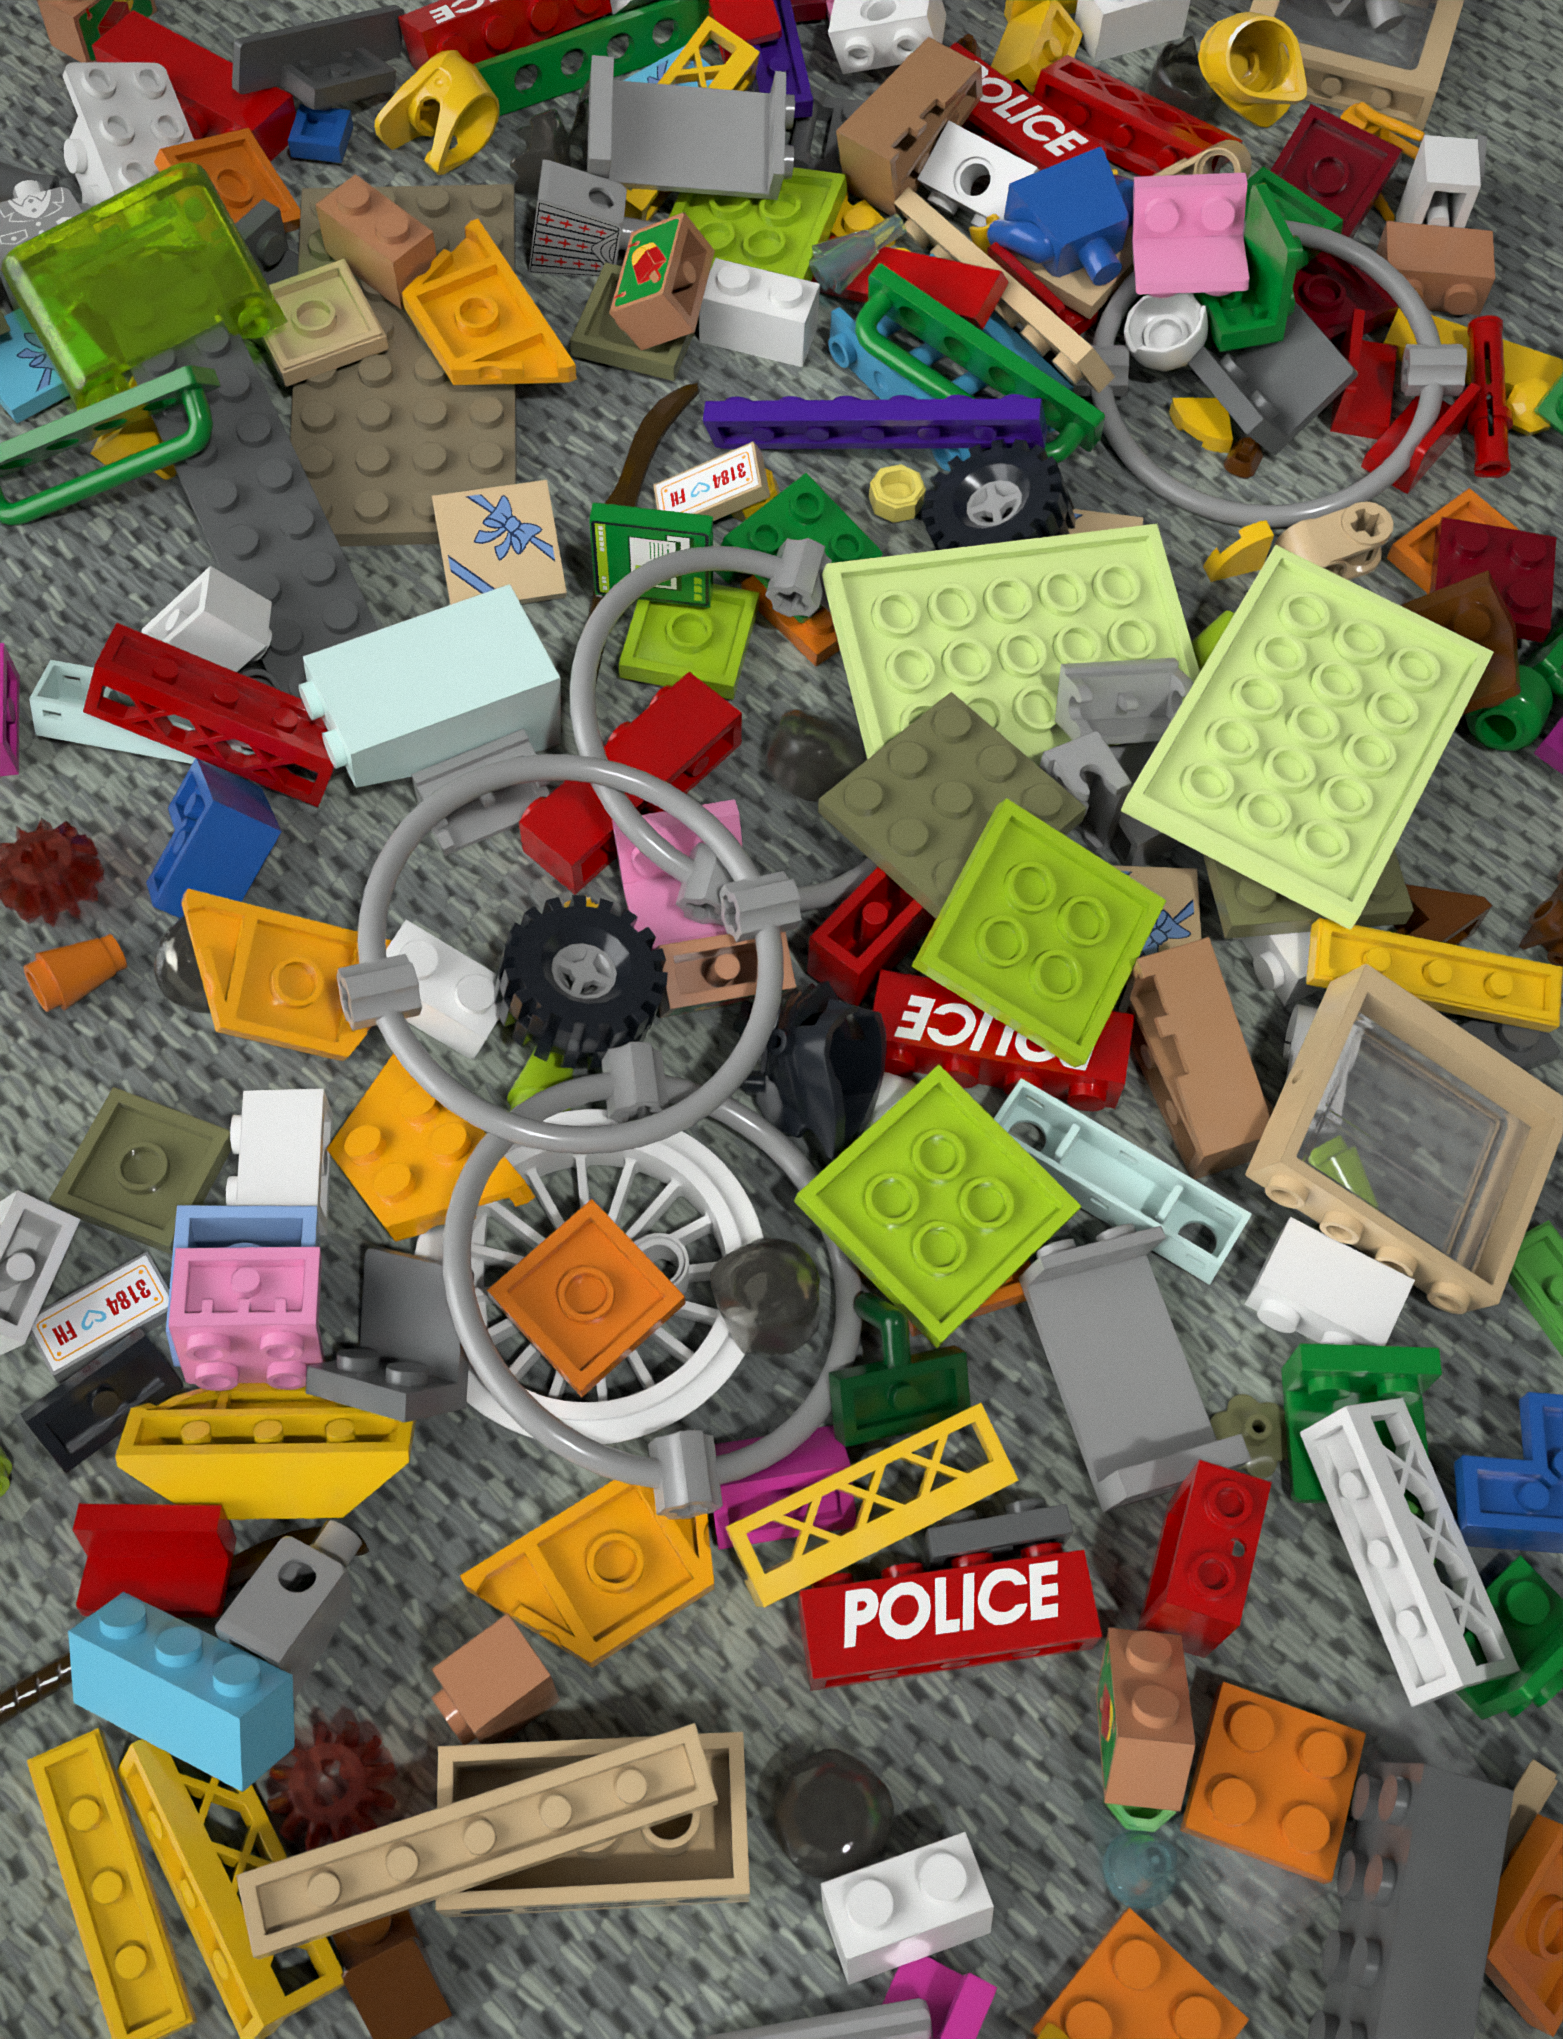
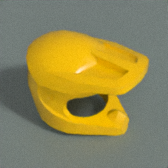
(1250, 67)
(442, 101)

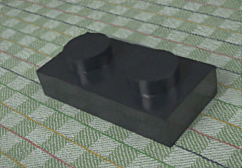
(96, 1400)

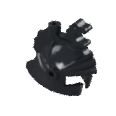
(815, 1070)

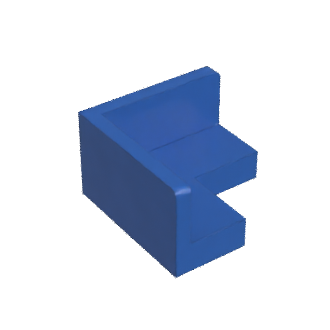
(218, 838)
(1517, 1500)

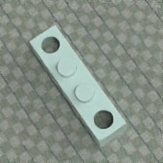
(67, 697)
(1124, 1181)

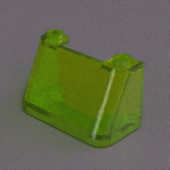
(138, 281)

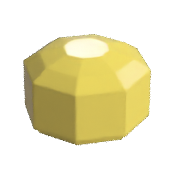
(897, 493)

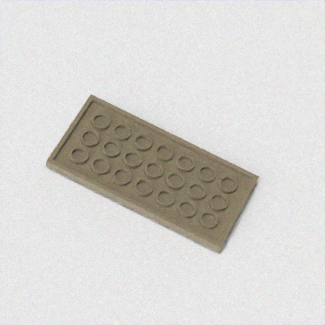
(393, 424)

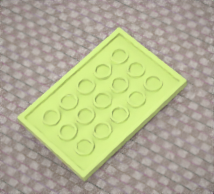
(1000, 626)
(1309, 736)

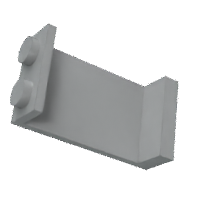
(689, 136)
(1122, 1367)

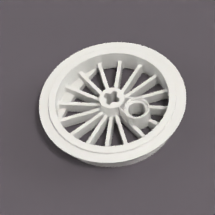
(726, 1213)

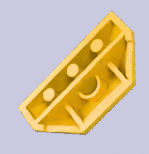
(263, 1451)

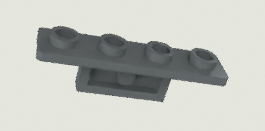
(323, 59)

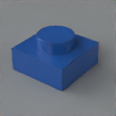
(320, 134)

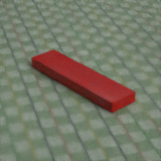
(959, 286)

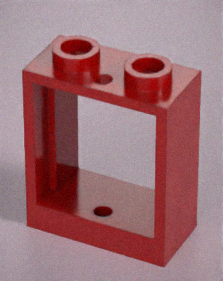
(1194, 1577)

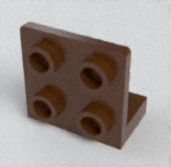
(1479, 614)

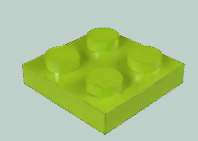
(679, 639)

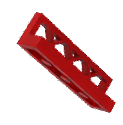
(1131, 124)
(217, 704)

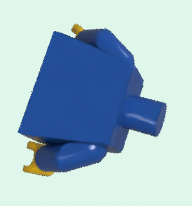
(1066, 218)

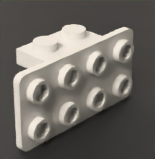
(121, 124)

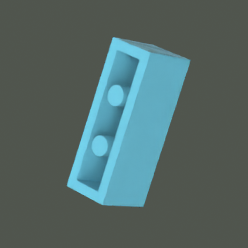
(182, 1690)

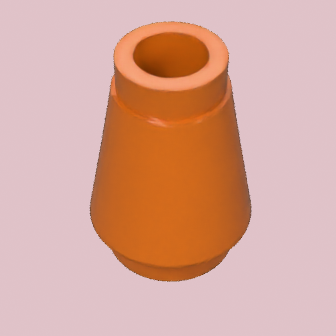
(73, 971)

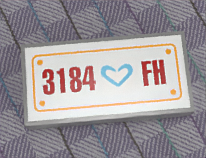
(100, 1316)

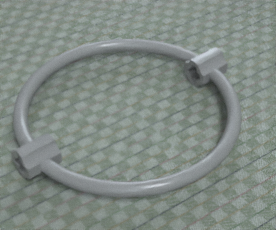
(1427, 372)
(793, 590)
(387, 989)
(681, 1464)

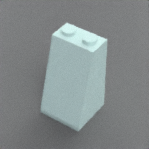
(433, 688)

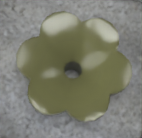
(1263, 1447)

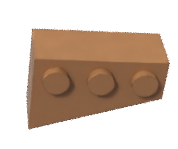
(901, 122)
(1195, 1057)

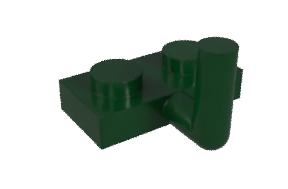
(902, 1390)

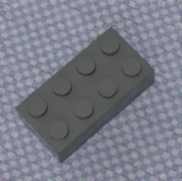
(1414, 1905)

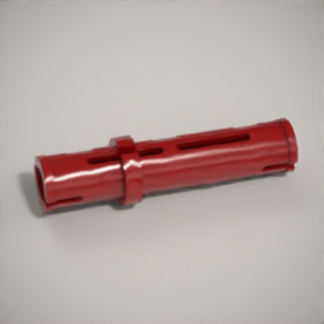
(1490, 451)

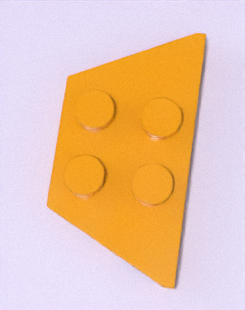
(484, 319)
(273, 974)
(408, 1154)
(599, 1572)

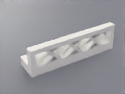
(1397, 1551)

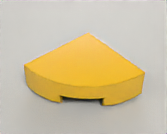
(1204, 420)
(1243, 555)

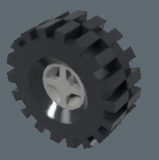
(998, 498)
(572, 949)

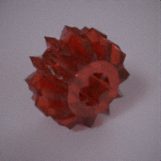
(49, 872)
(354, 1766)

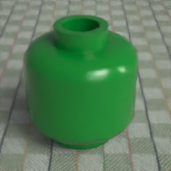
(1516, 720)

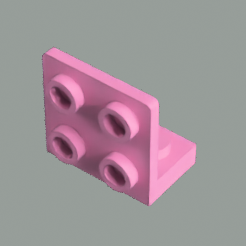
(1189, 234)
(653, 892)
(246, 1315)

